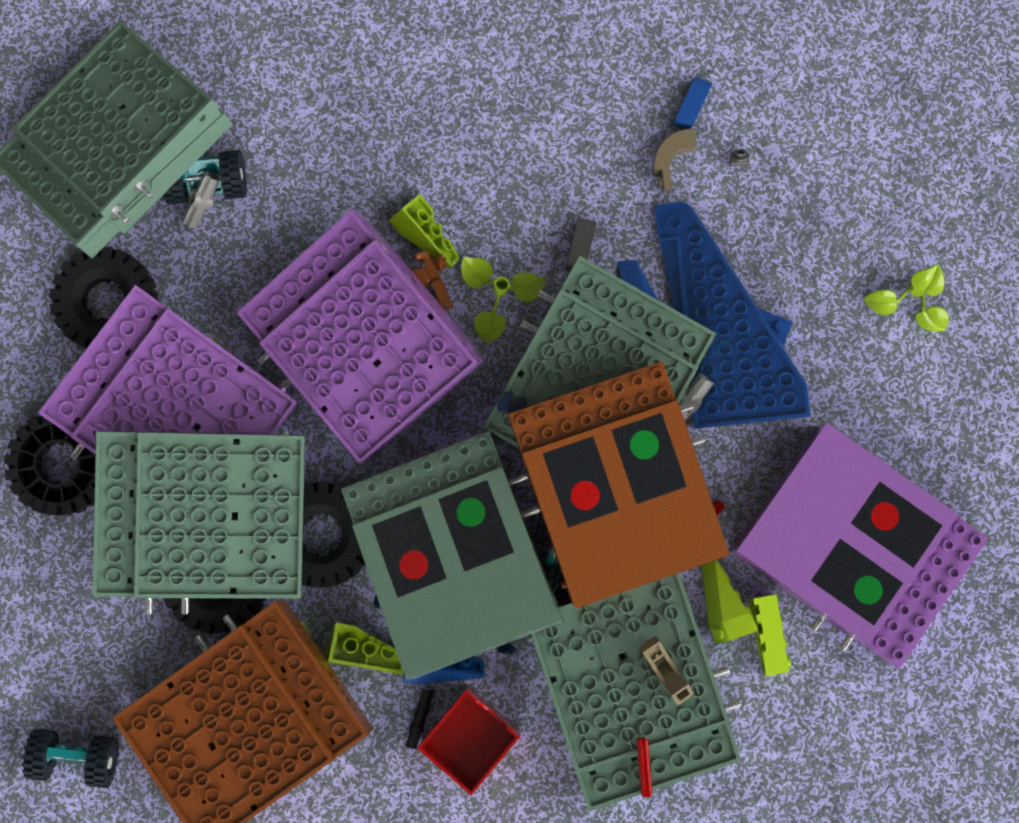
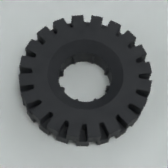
(80, 277)
(32, 484)
(347, 558)
(208, 614)

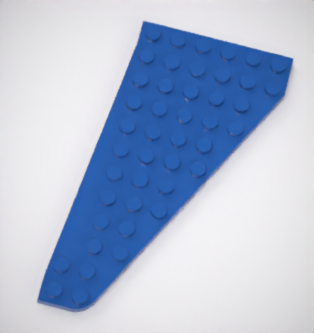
(745, 359)

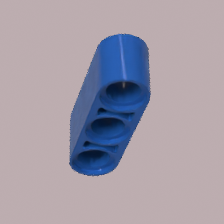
(692, 103)

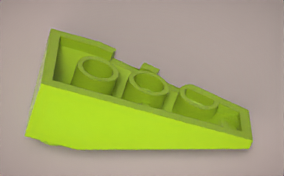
(419, 227)
(725, 611)
(357, 648)

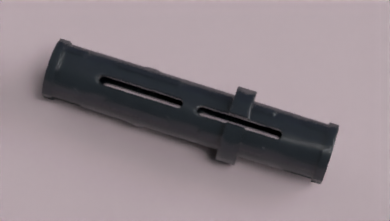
(417, 725)

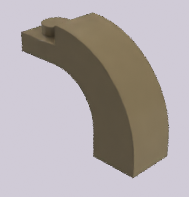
(677, 143)
(666, 670)

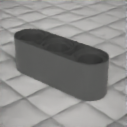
(581, 241)

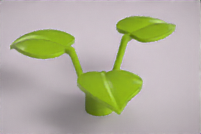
(479, 271)
(923, 281)

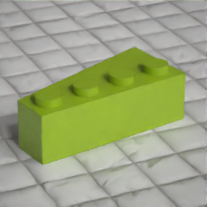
(769, 637)

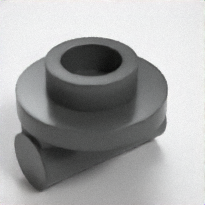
(739, 158)

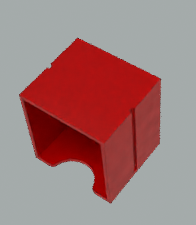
(469, 740)

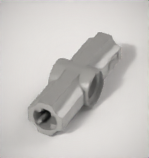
(200, 199)
(695, 393)

